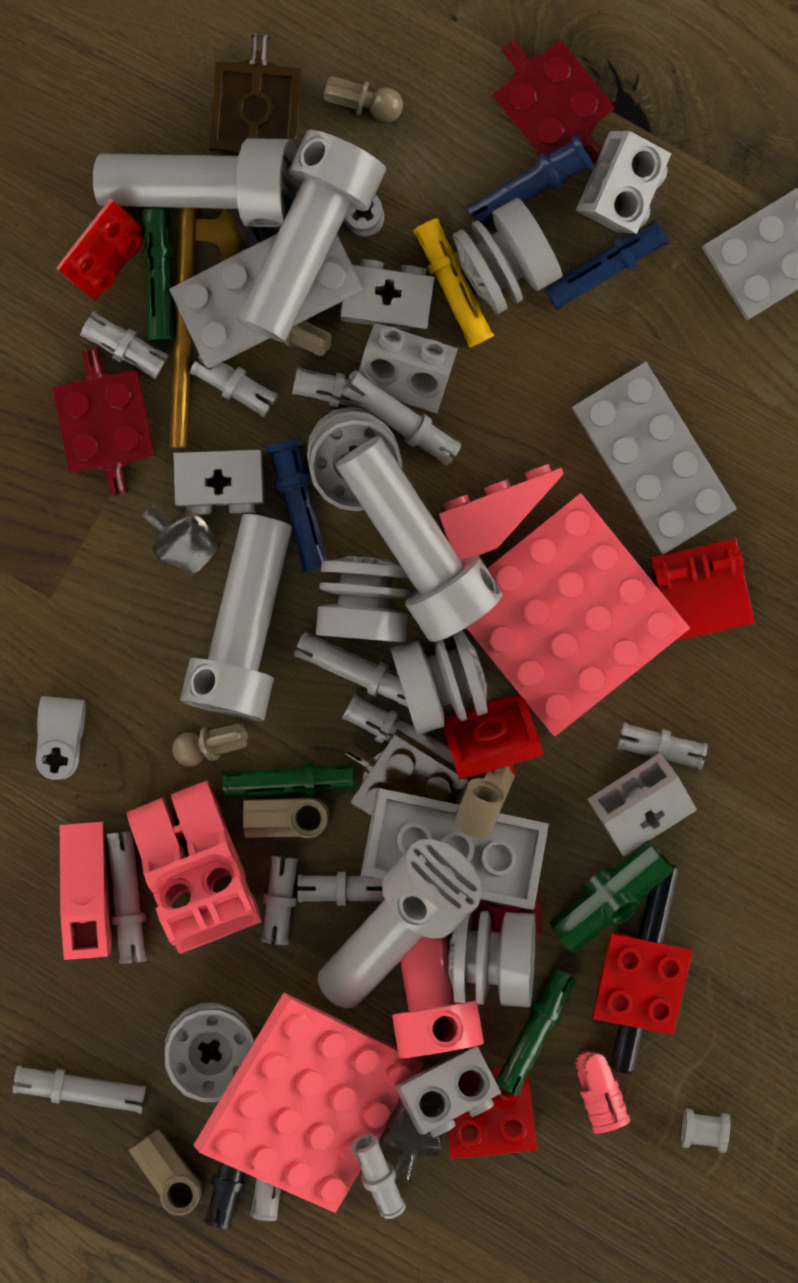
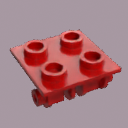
(102, 250)
(706, 587)
(642, 983)
(499, 1130)

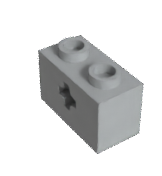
(404, 313)
(195, 469)
(642, 804)

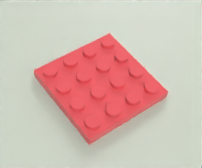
(573, 616)
(304, 1101)

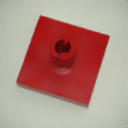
(492, 739)

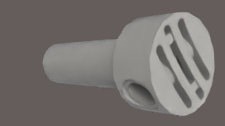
(332, 180)
(252, 182)
(448, 589)
(230, 676)
(424, 896)

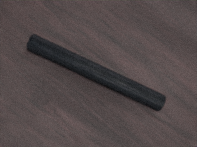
(653, 930)

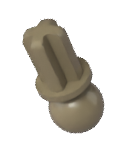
(383, 104)
(309, 338)
(192, 748)

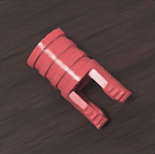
(600, 1093)

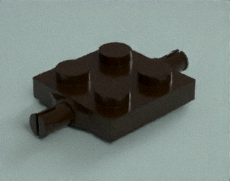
(253, 100)
(404, 768)

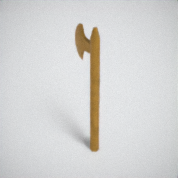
(227, 237)

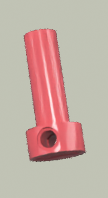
(432, 998)

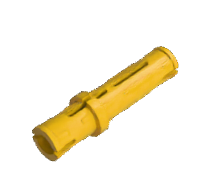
(453, 282)

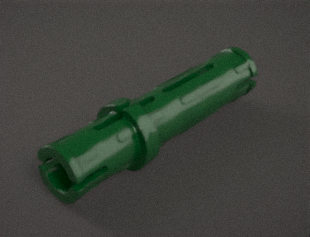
(157, 265)
(295, 780)
(535, 1031)

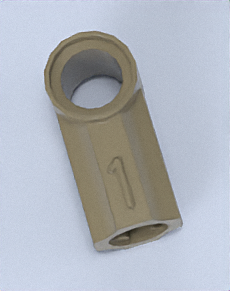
(483, 802)
(281, 817)
(165, 1167)

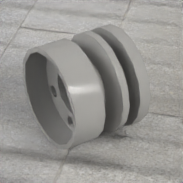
(506, 256)
(332, 439)
(363, 600)
(440, 680)
(494, 959)
(201, 1077)

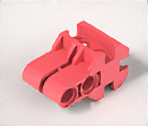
(210, 857)

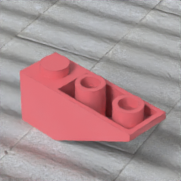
(488, 521)
(84, 892)

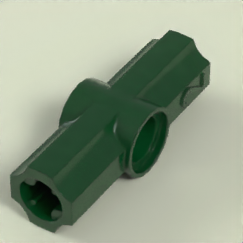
(611, 896)

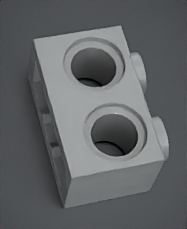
(615, 176)
(408, 366)
(443, 1080)

